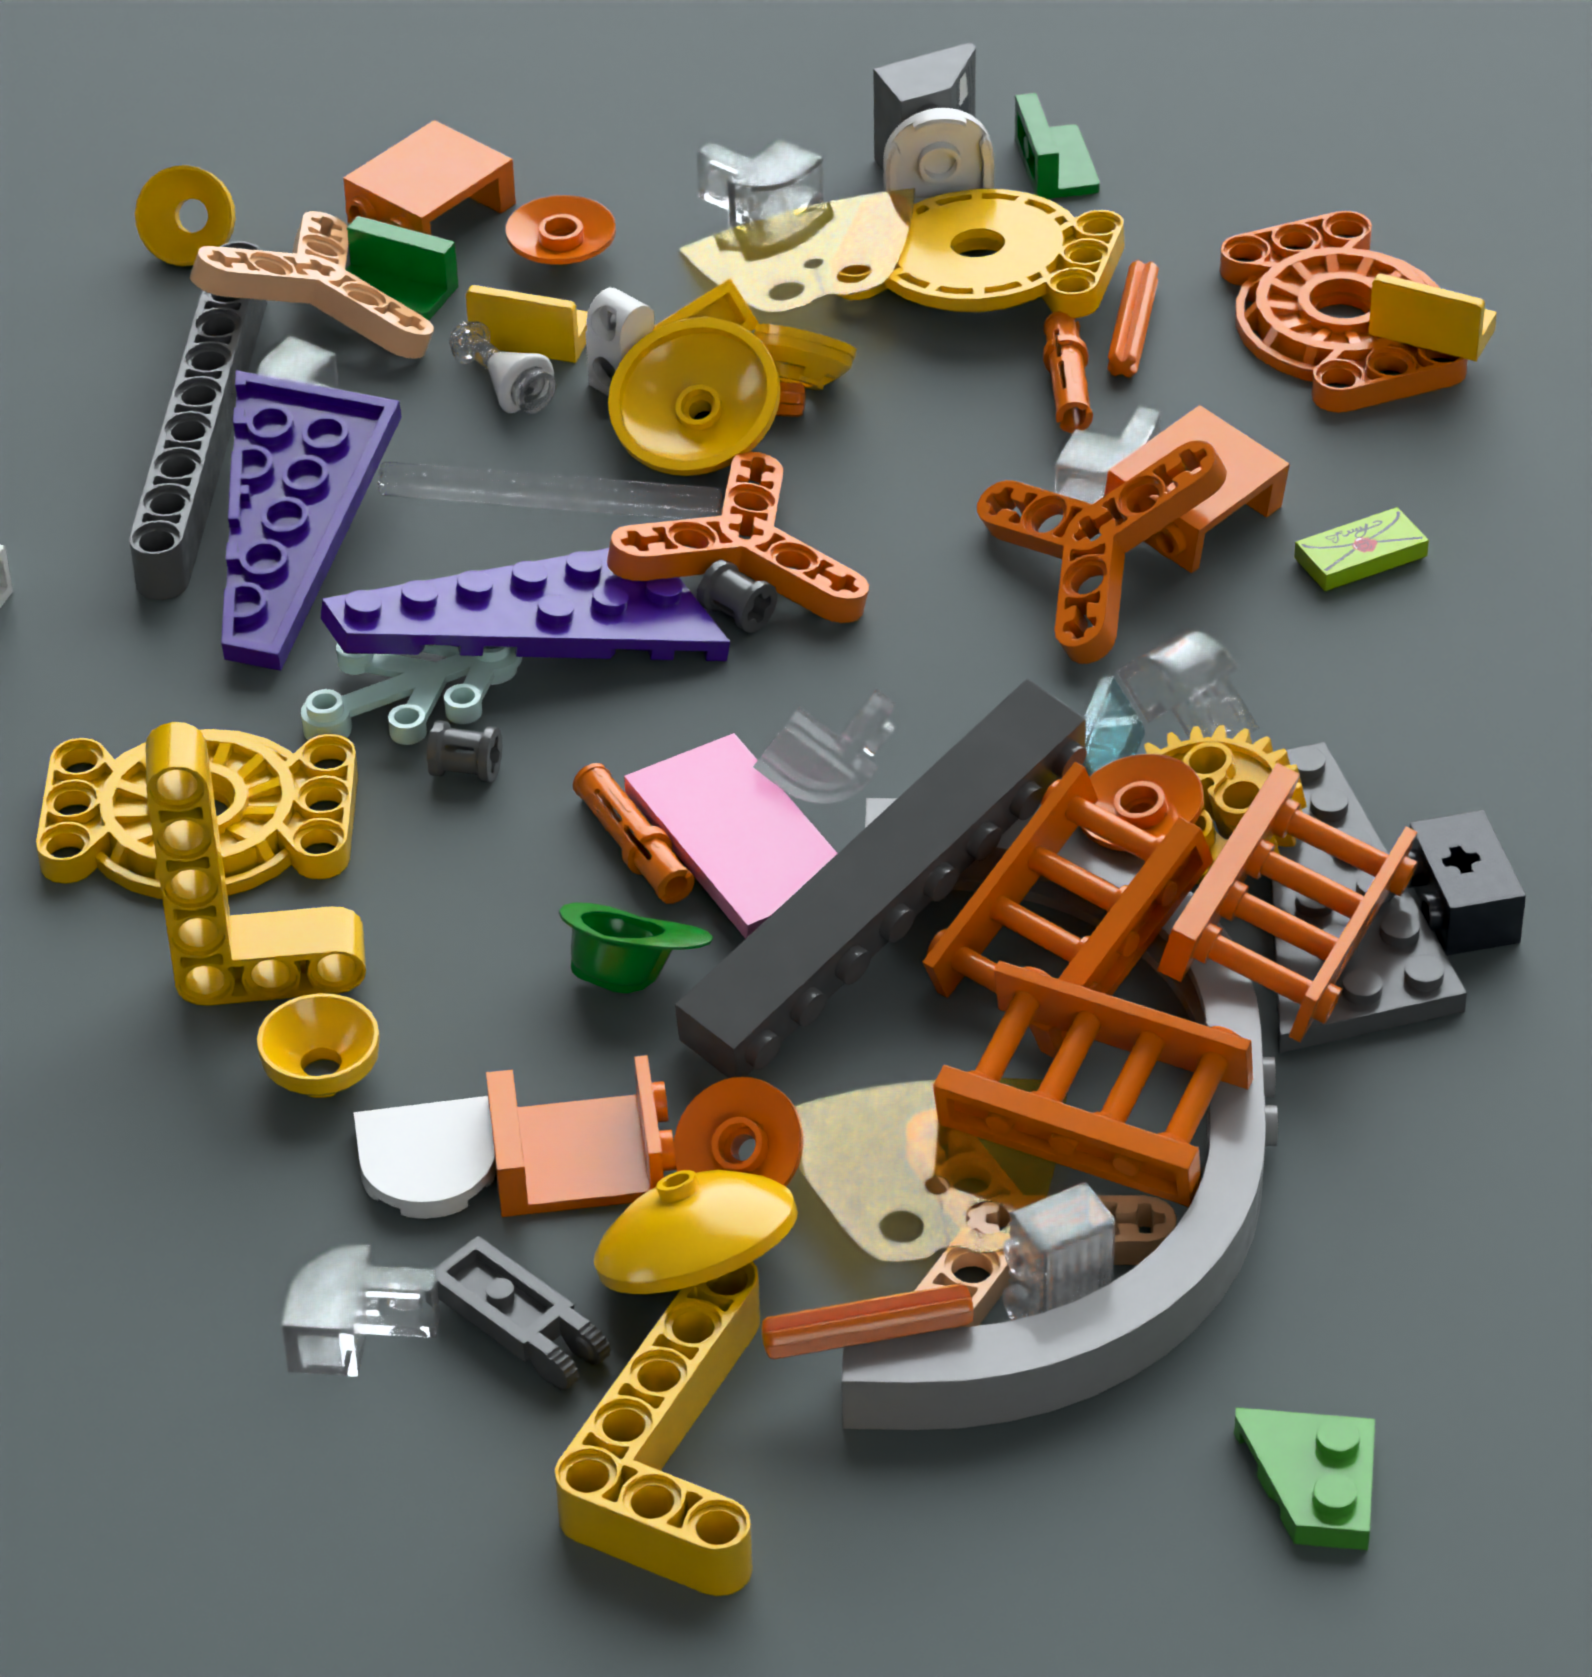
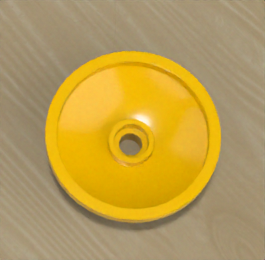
(687, 371)
(693, 1230)

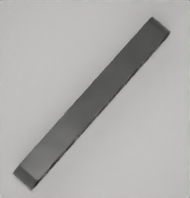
(192, 442)

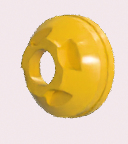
(159, 210)
(805, 355)
(315, 1030)

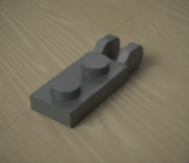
(519, 1311)

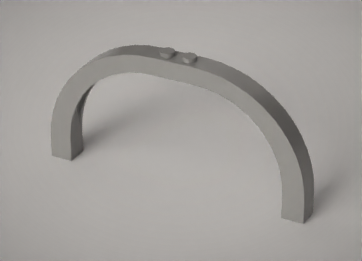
(1116, 1332)

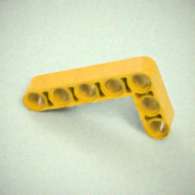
(219, 954)
(612, 1473)

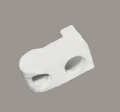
(613, 328)

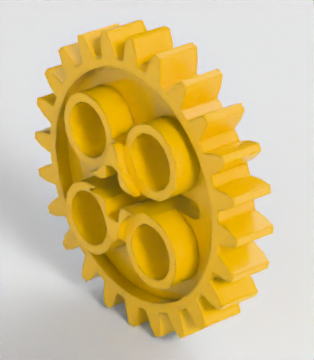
(1230, 779)

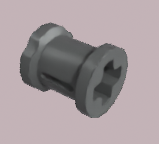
(737, 596)
(446, 740)

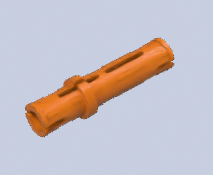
(1066, 360)
(662, 870)

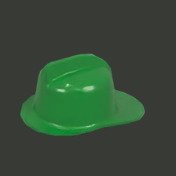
(622, 948)

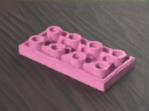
(731, 828)

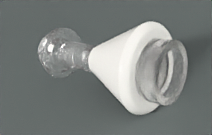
(519, 379)

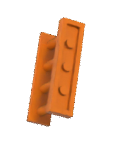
(1250, 853)
(1133, 911)
(1098, 1140)

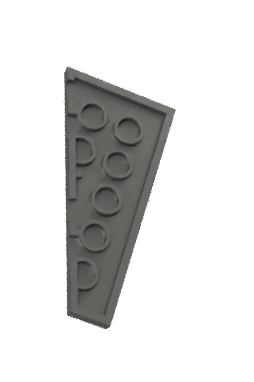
(1398, 966)

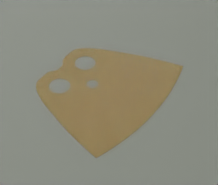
(839, 232)
(881, 1144)

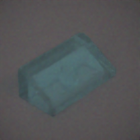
(1111, 726)

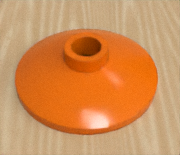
(560, 229)
(1147, 793)
(729, 1115)

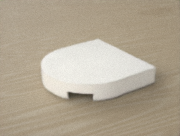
(939, 154)
(427, 1155)

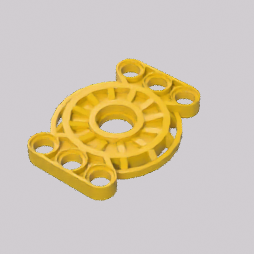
(1038, 254)
(259, 832)

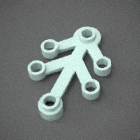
(420, 679)

